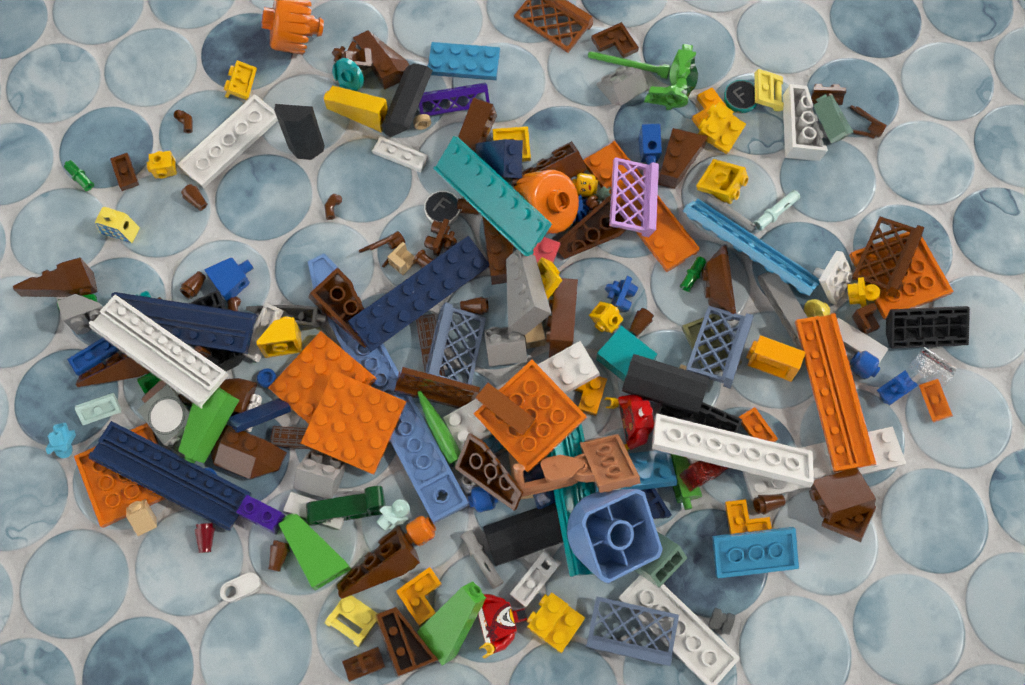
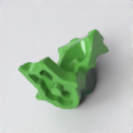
(683, 80)

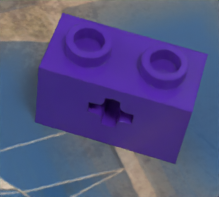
(260, 514)

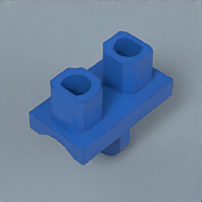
(618, 293)
(896, 388)

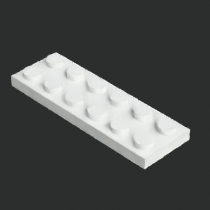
(228, 141)
(694, 641)

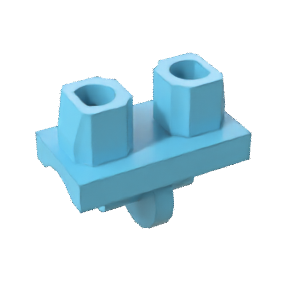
(61, 441)

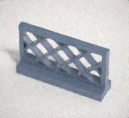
(440, 338)
(734, 354)
(627, 649)

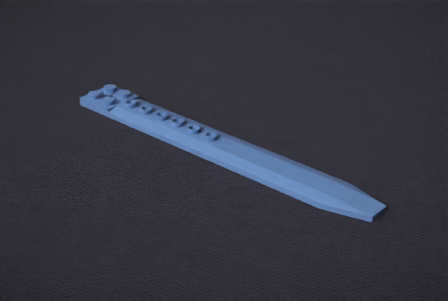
(411, 437)

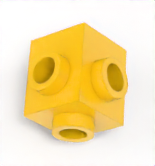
(162, 164)
(606, 317)

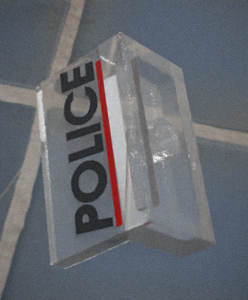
(932, 367)

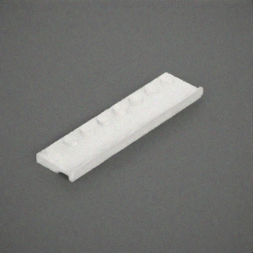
(158, 351)

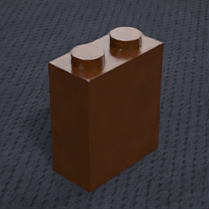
(842, 495)

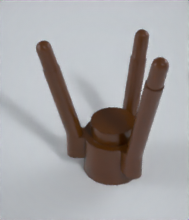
(876, 127)
(392, 241)

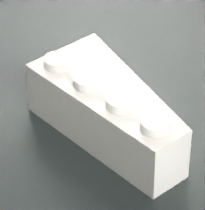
(801, 130)

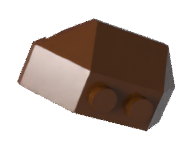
(719, 281)
(246, 454)

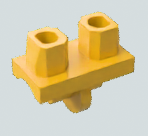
(859, 293)

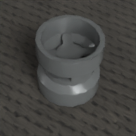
(721, 621)

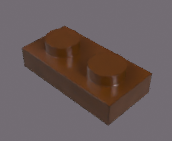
(124, 171)

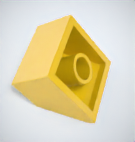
(281, 338)

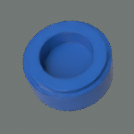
(266, 377)

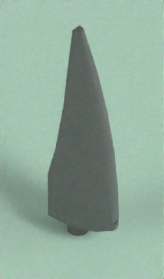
(302, 314)

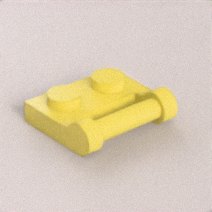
(765, 86)
(358, 614)

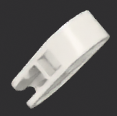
(245, 586)

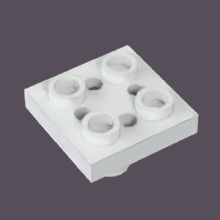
(835, 277)

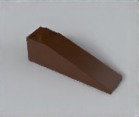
(564, 159)
(116, 368)
(388, 561)

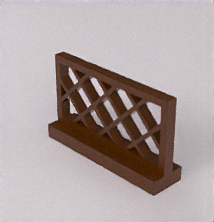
(902, 263)
(435, 388)

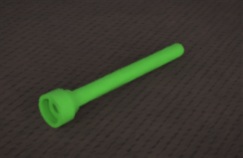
(661, 70)

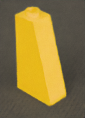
(357, 106)

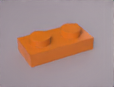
(935, 400)
(757, 426)

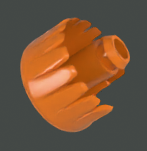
(288, 23)
(552, 196)

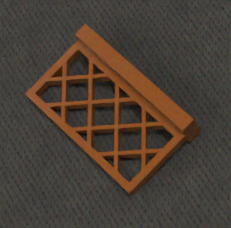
(564, 8)

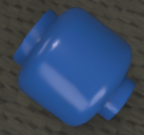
(865, 364)
(482, 500)

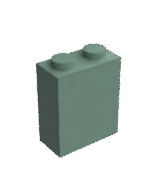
(663, 567)

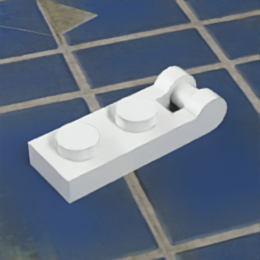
(535, 579)

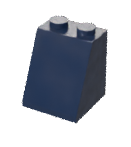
(503, 157)

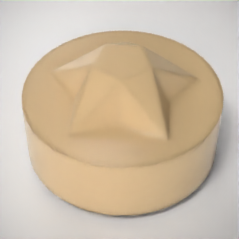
(422, 121)

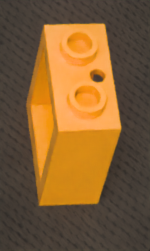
(775, 358)

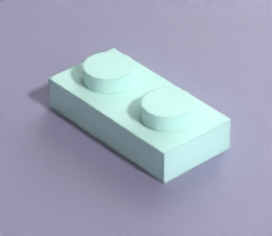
(98, 409)

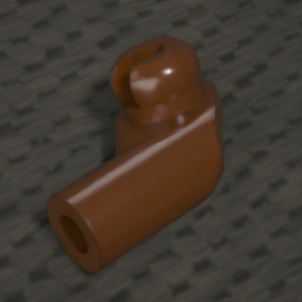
(185, 119)
(592, 202)
(329, 206)
(233, 303)

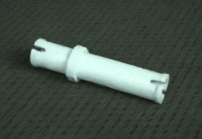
(771, 215)

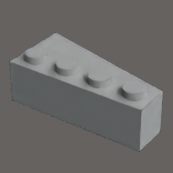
(525, 293)

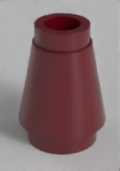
(204, 537)

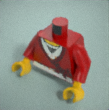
(498, 623)

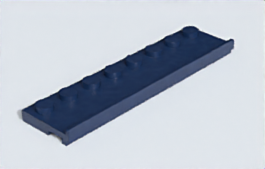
(198, 324)
(169, 475)

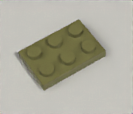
(691, 332)

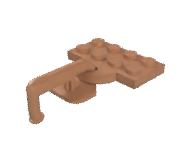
(602, 462)

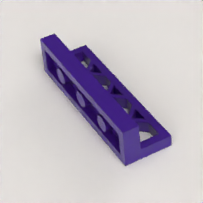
(450, 93)

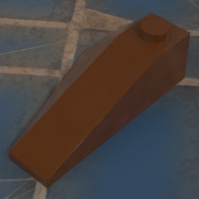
(386, 63)
(591, 231)
(68, 279)
(338, 300)
(237, 387)
(485, 470)

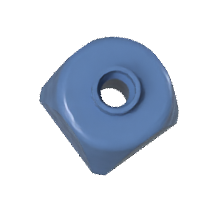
(613, 533)

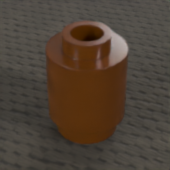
(465, 207)

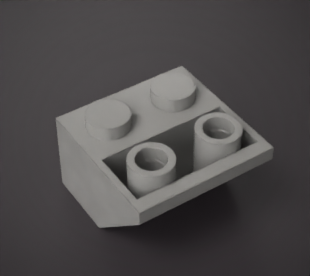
(623, 85)
(78, 312)
(505, 346)
(319, 474)

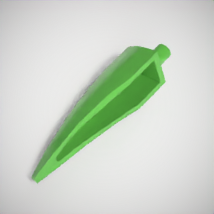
(440, 431)
(681, 492)

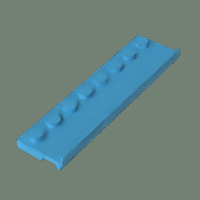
(751, 245)

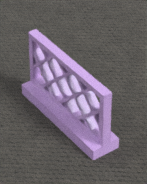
(648, 201)

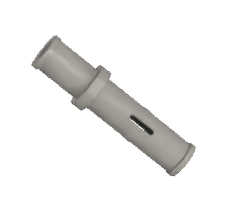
(727, 211)
(476, 550)

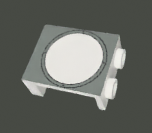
(166, 416)

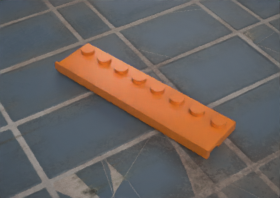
(670, 240)
(835, 393)

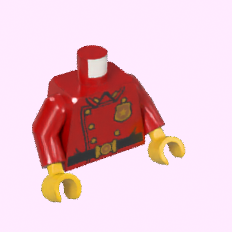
(635, 417)

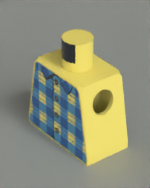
(111, 223)

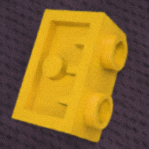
(240, 81)

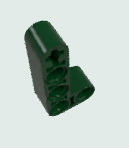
(347, 507)

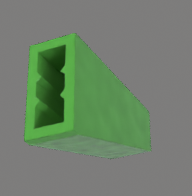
(206, 425)
(314, 555)
(451, 623)

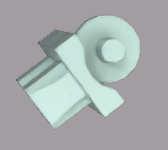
(394, 514)

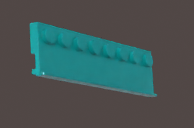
(492, 196)
(568, 497)

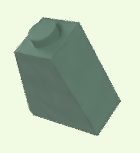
(832, 118)

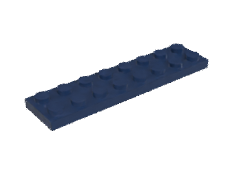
(418, 293)

